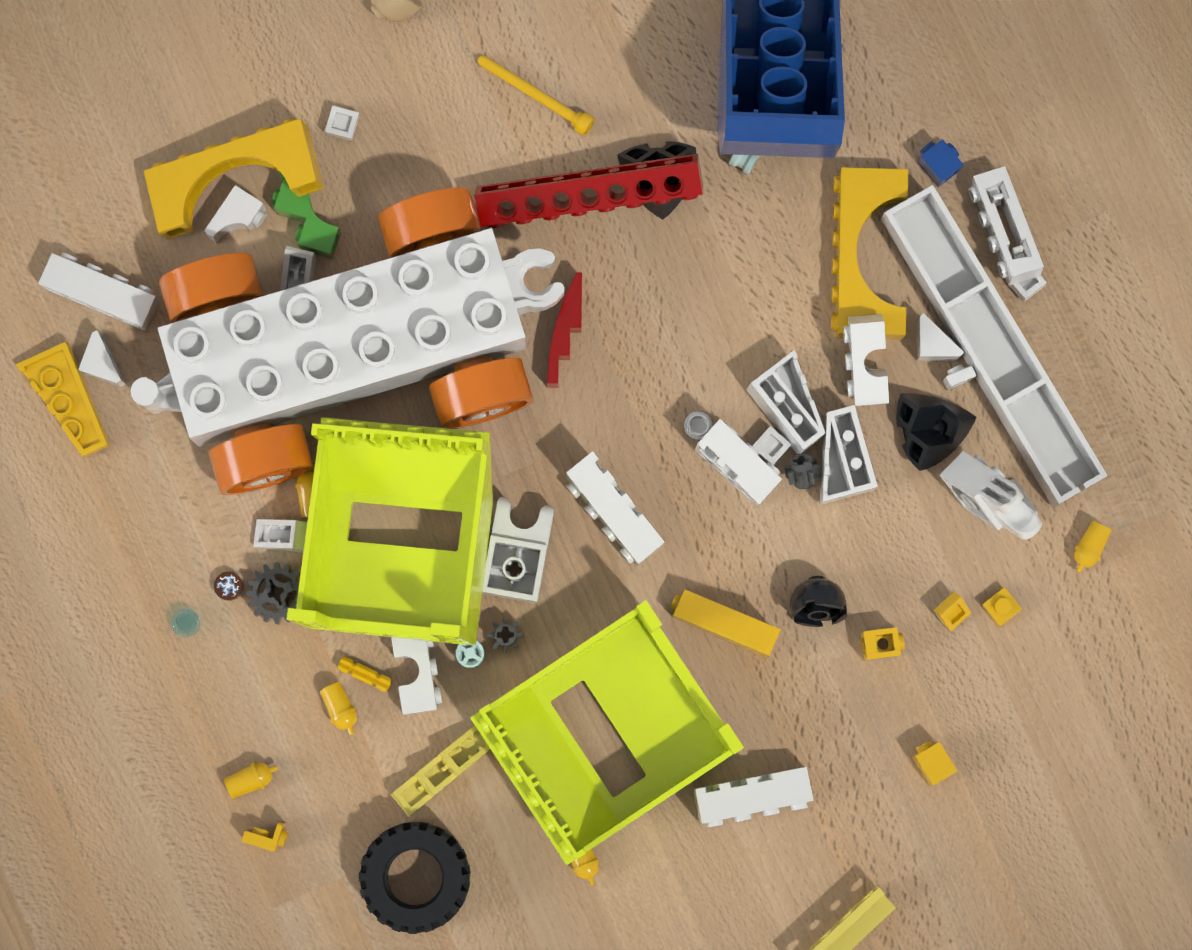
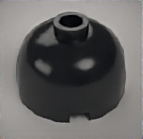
(817, 602)

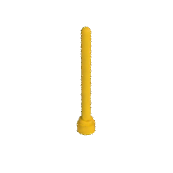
(580, 121)

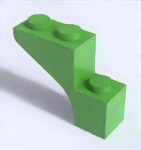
(314, 234)

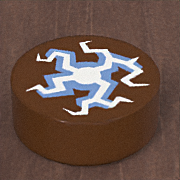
(228, 586)

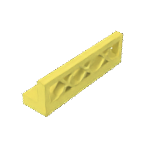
(856, 922)

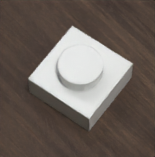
(342, 123)
(1029, 287)
(958, 376)
(771, 445)

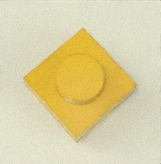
(1001, 607)
(952, 611)

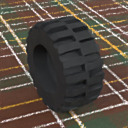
(375, 885)

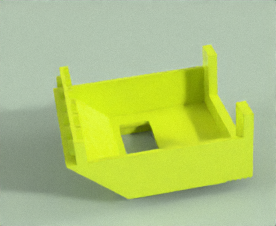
(391, 586)
(649, 704)

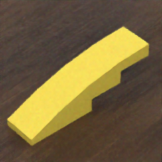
(441, 771)

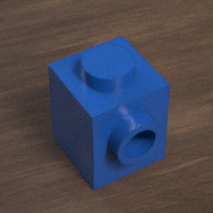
(940, 161)

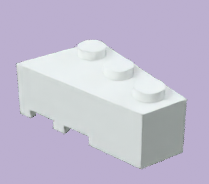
(788, 404)
(845, 458)
(738, 462)

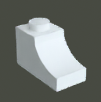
(237, 212)
(280, 535)

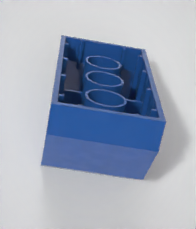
(781, 78)

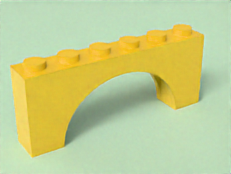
(179, 183)
(859, 196)

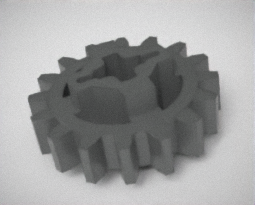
(264, 598)

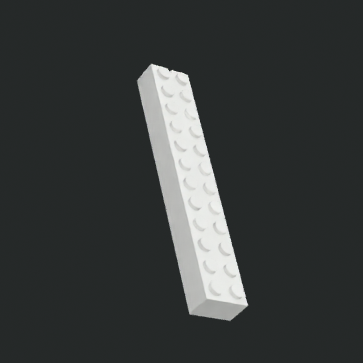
(993, 346)

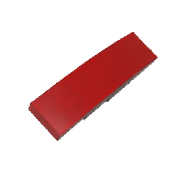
(568, 322)

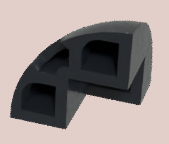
(644, 153)
(931, 428)

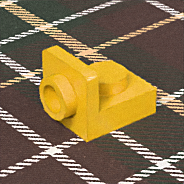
(260, 837)

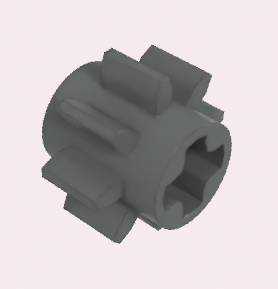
(802, 471)
(499, 629)

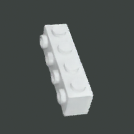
(99, 291)

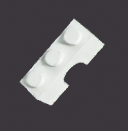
(867, 384)
(421, 694)

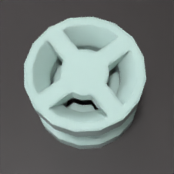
(745, 162)
(467, 652)

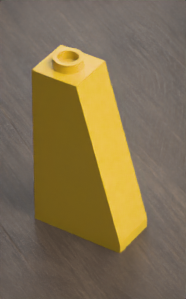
(725, 623)

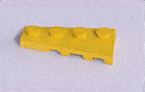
(66, 396)

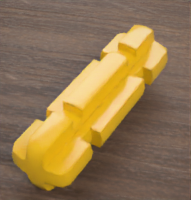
(364, 674)

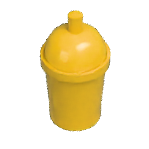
(304, 489)
(1091, 545)
(339, 707)
(249, 779)
(586, 866)

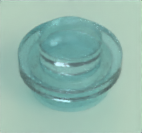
(185, 622)

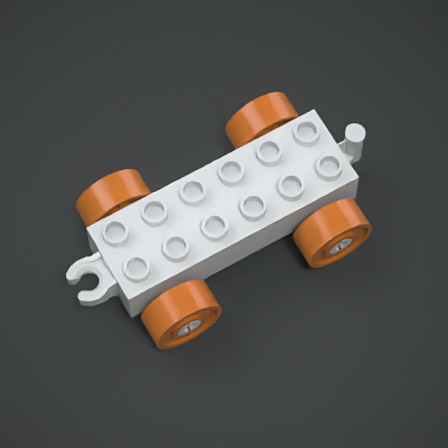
(279, 356)

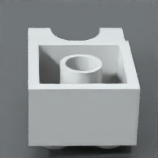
(990, 496)
(519, 546)

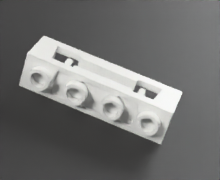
(1012, 266)

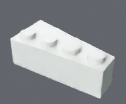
(613, 509)
(753, 795)

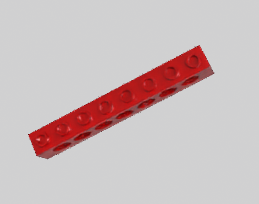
(517, 192)

